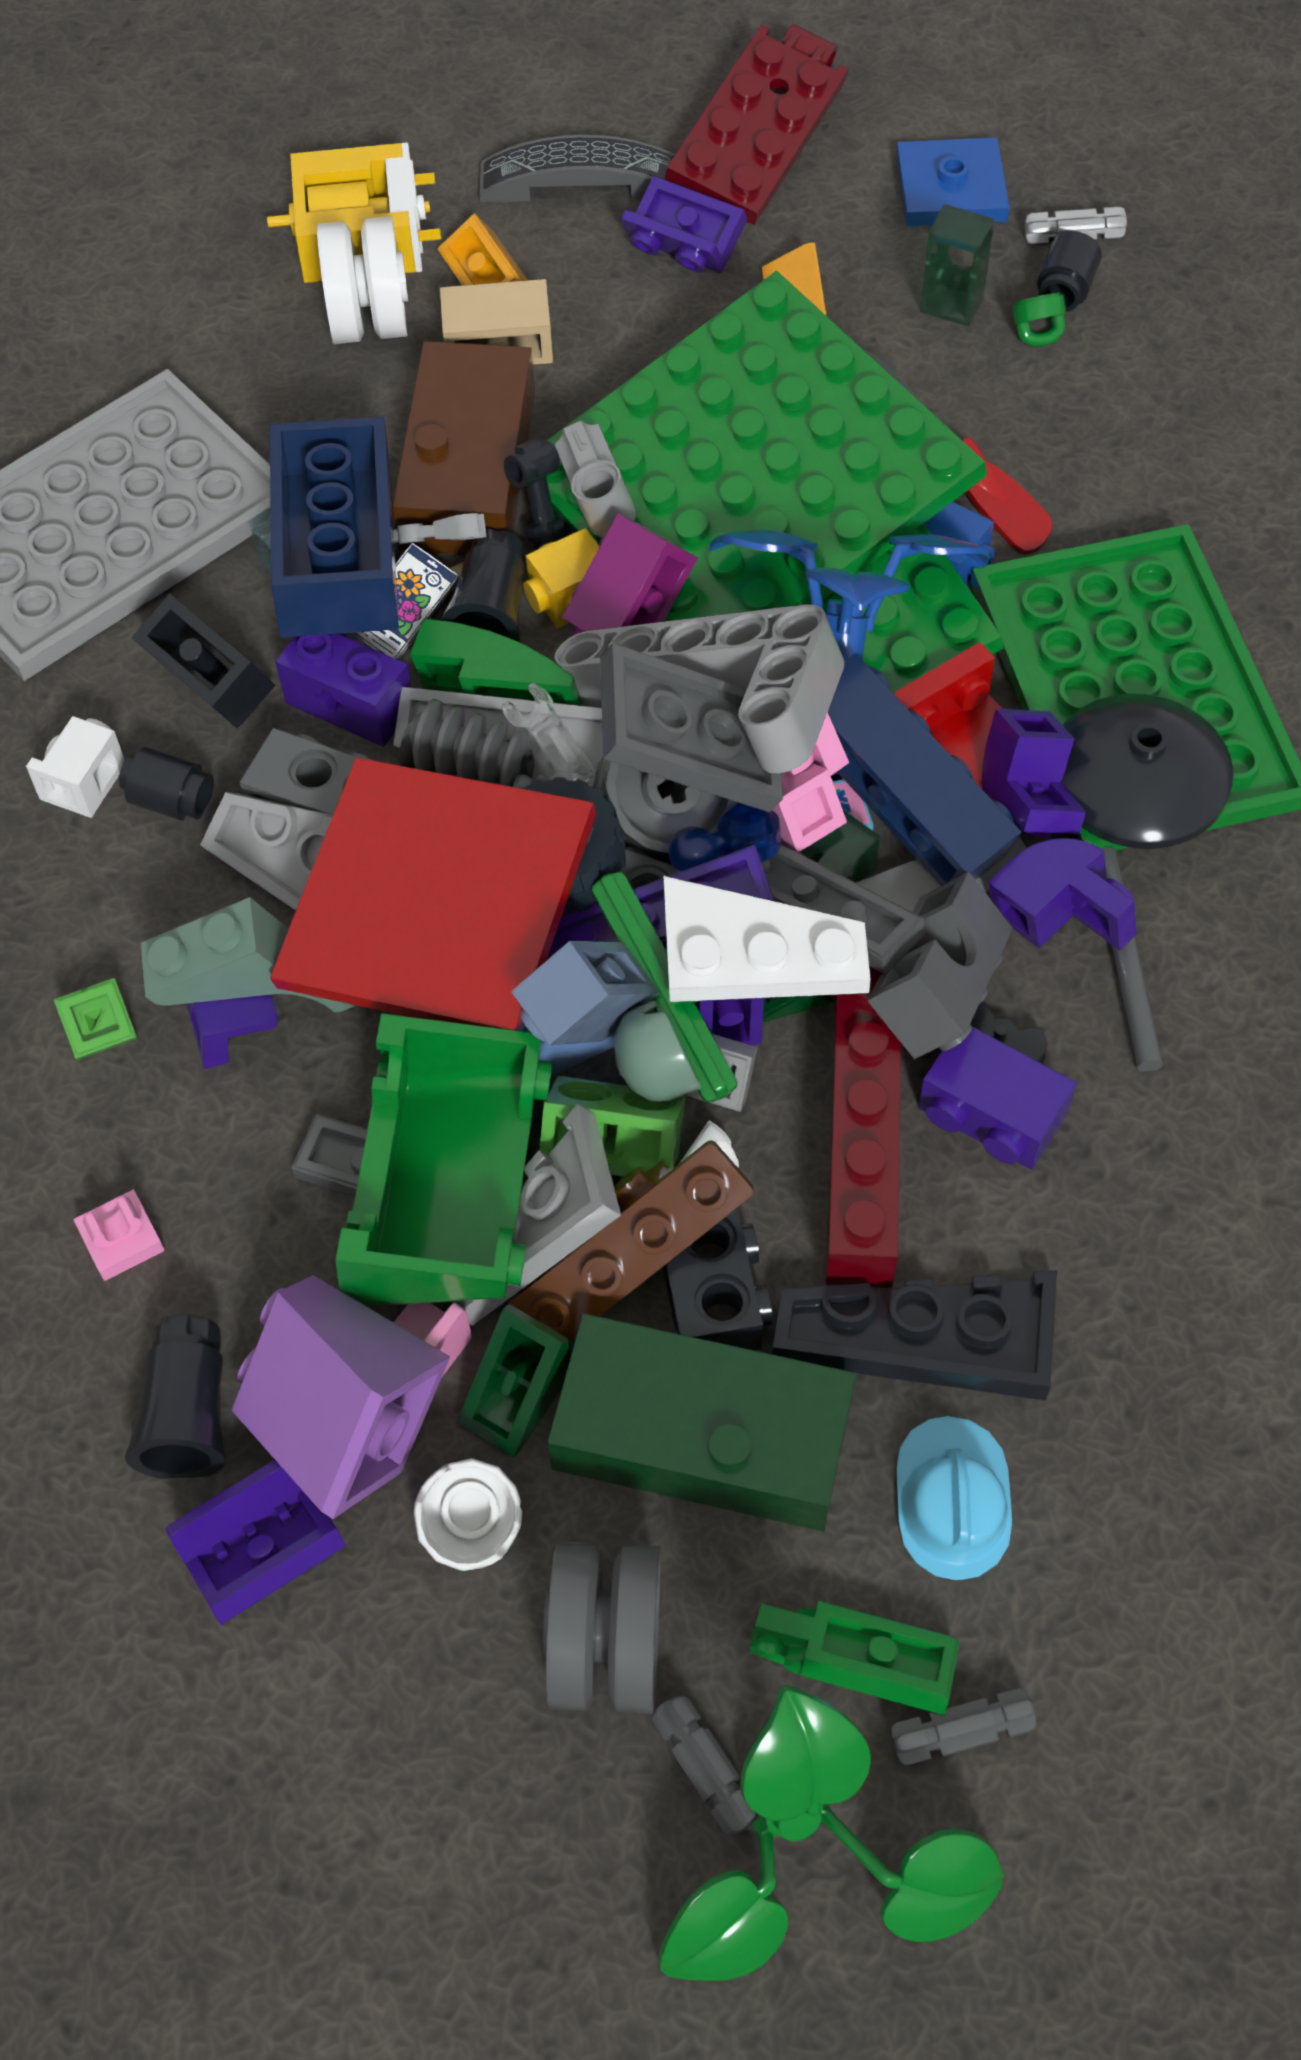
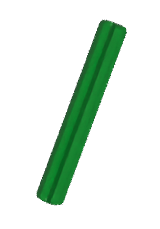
(633, 928)

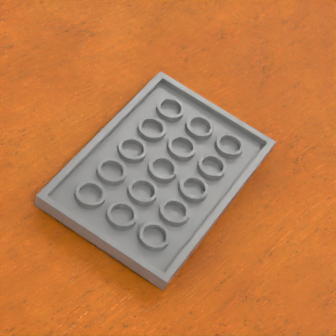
(118, 517)

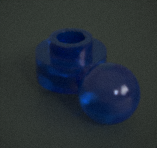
(735, 831)

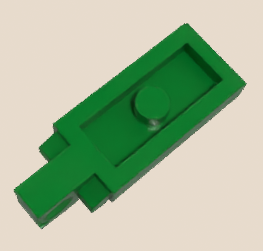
(860, 1653)

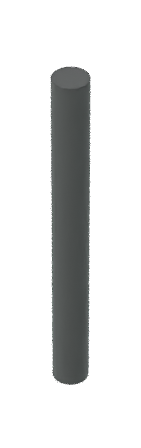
(1134, 989)

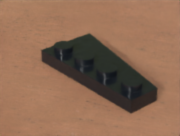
(953, 1335)

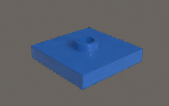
(951, 173)

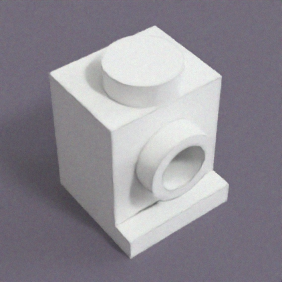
(78, 766)

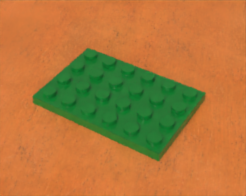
(1141, 622)

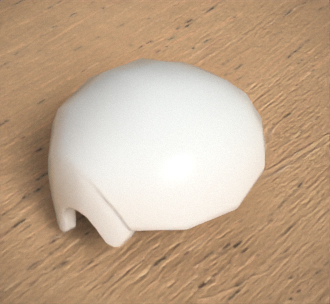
(467, 1514)

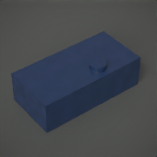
(332, 527)

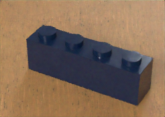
(914, 781)

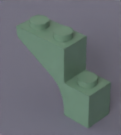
(218, 958)

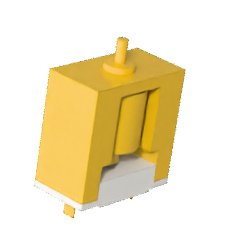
(351, 188)

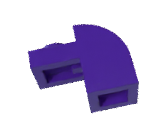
(1025, 768)
(1061, 881)

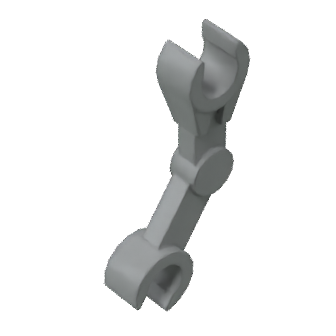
(451, 528)

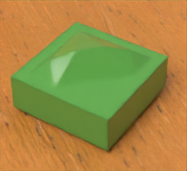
(95, 1019)

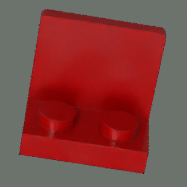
(957, 704)

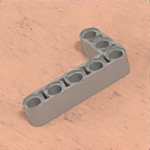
(777, 654)

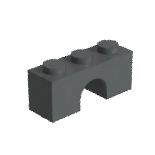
(940, 984)

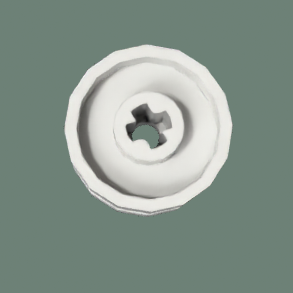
(362, 280)

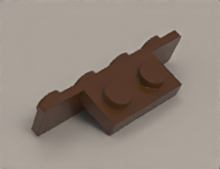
(658, 1220)

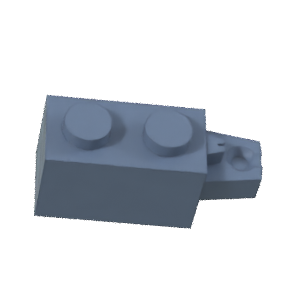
(582, 992)

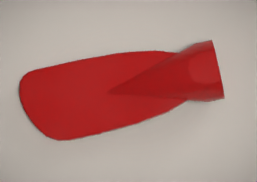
(1011, 507)

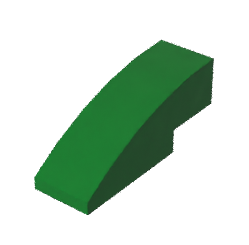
(486, 664)

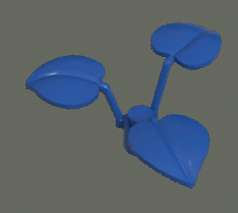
(857, 589)

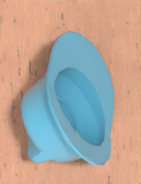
(953, 1498)

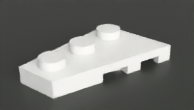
(757, 947)

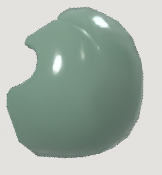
(652, 1055)

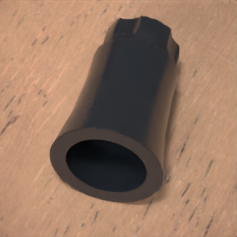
(490, 585)
(180, 1402)

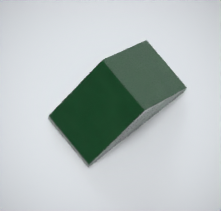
(515, 1381)

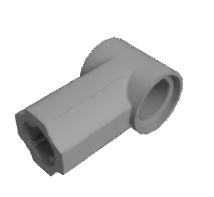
(594, 476)

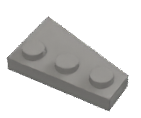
(268, 842)
(560, 1204)

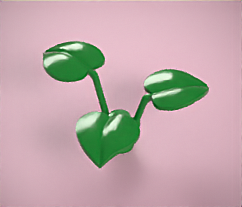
(791, 1775)

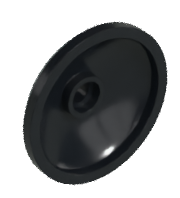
(1142, 792)

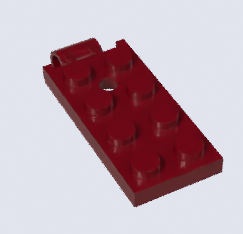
(748, 131)

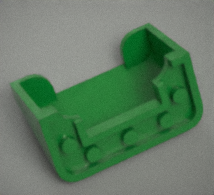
(442, 1164)

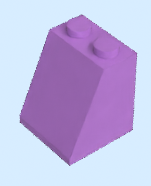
(335, 1392)

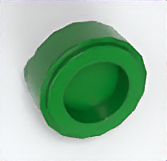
(1037, 309)

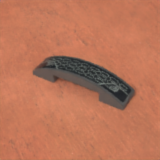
(571, 162)

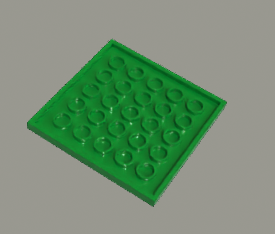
(776, 429)

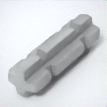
(1109, 223)

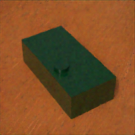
(702, 1421)

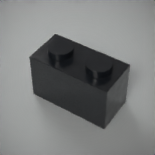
(203, 661)

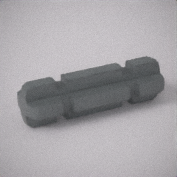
(963, 1727)
(704, 1764)

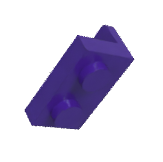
(684, 224)
(252, 1540)

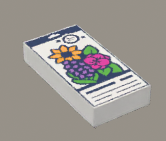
(421, 590)

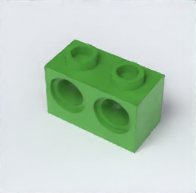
(630, 1126)

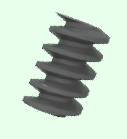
(465, 751)

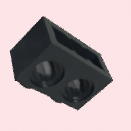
(702, 1282)

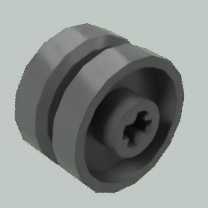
(647, 818)
(601, 1626)

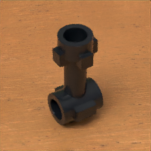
(529, 469)

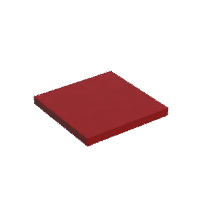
(434, 895)

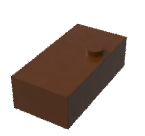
(462, 424)

